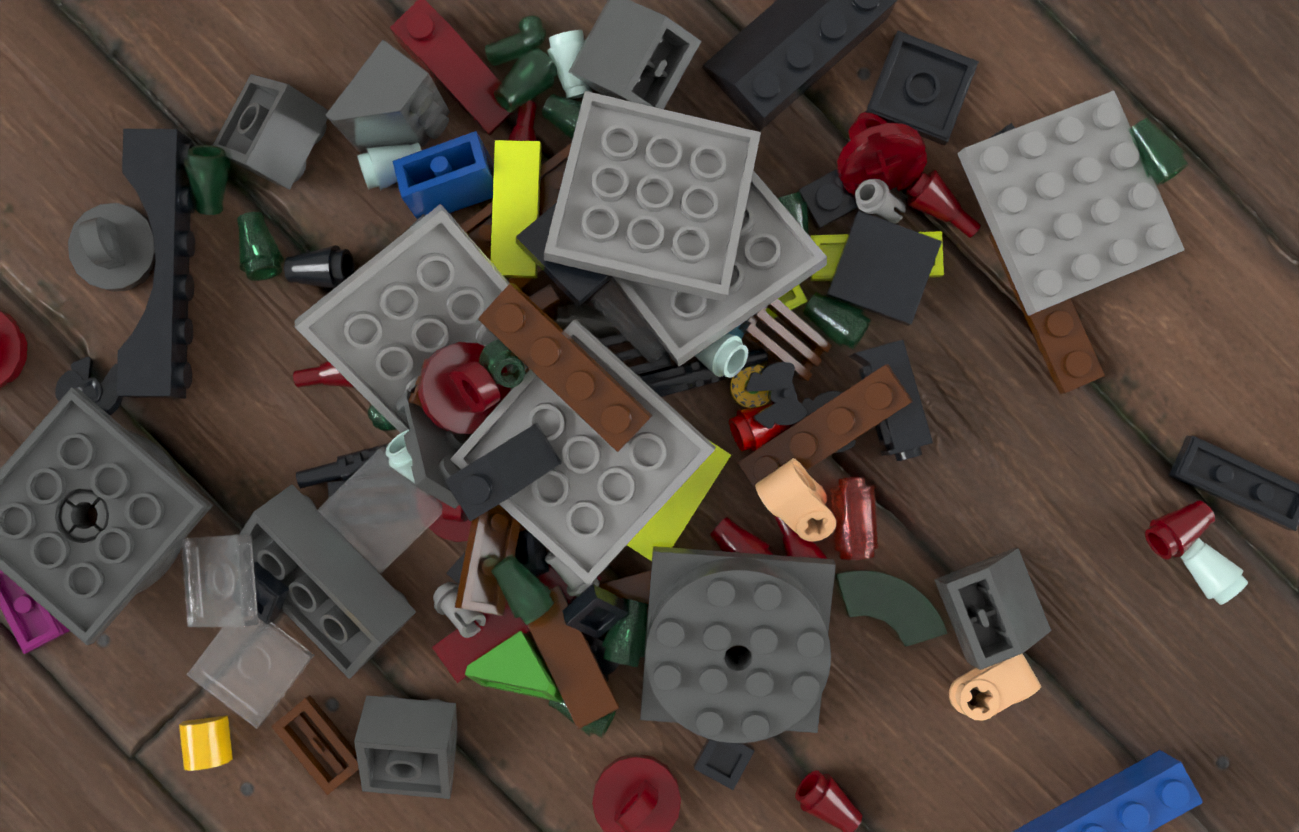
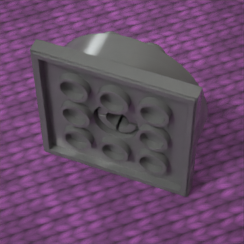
(46, 538)
(727, 599)

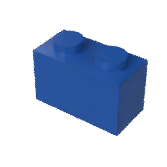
(446, 174)

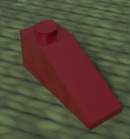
(450, 63)

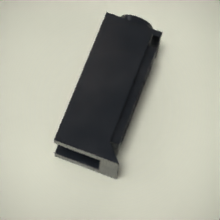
(907, 428)

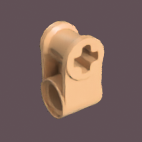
(797, 501)
(998, 687)

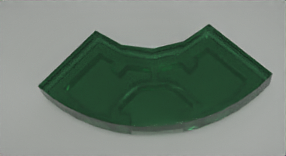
(893, 602)

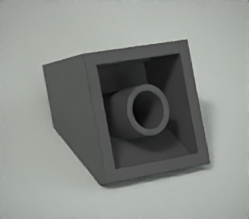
(272, 130)
(407, 746)

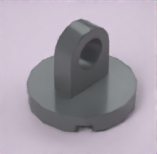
(112, 247)

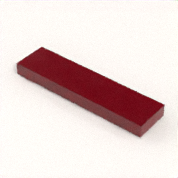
(458, 652)

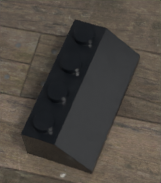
(790, 51)

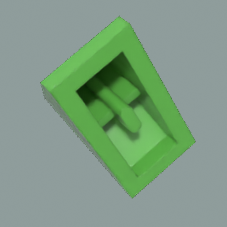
(515, 668)

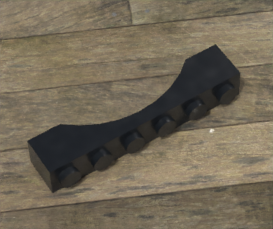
(155, 354)

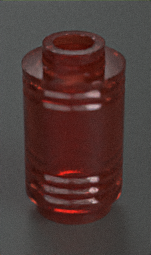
(855, 517)

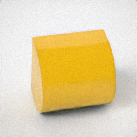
(205, 743)

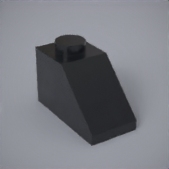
(503, 472)

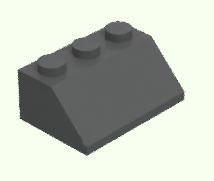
(389, 103)

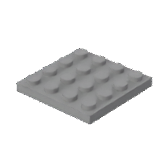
(653, 196)
(1070, 202)
(769, 262)
(403, 309)
(596, 495)

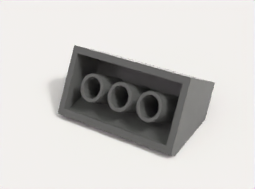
(331, 586)

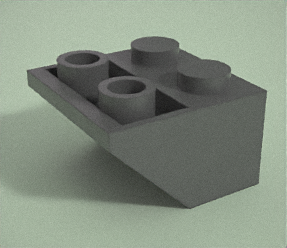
(634, 54)
(993, 609)

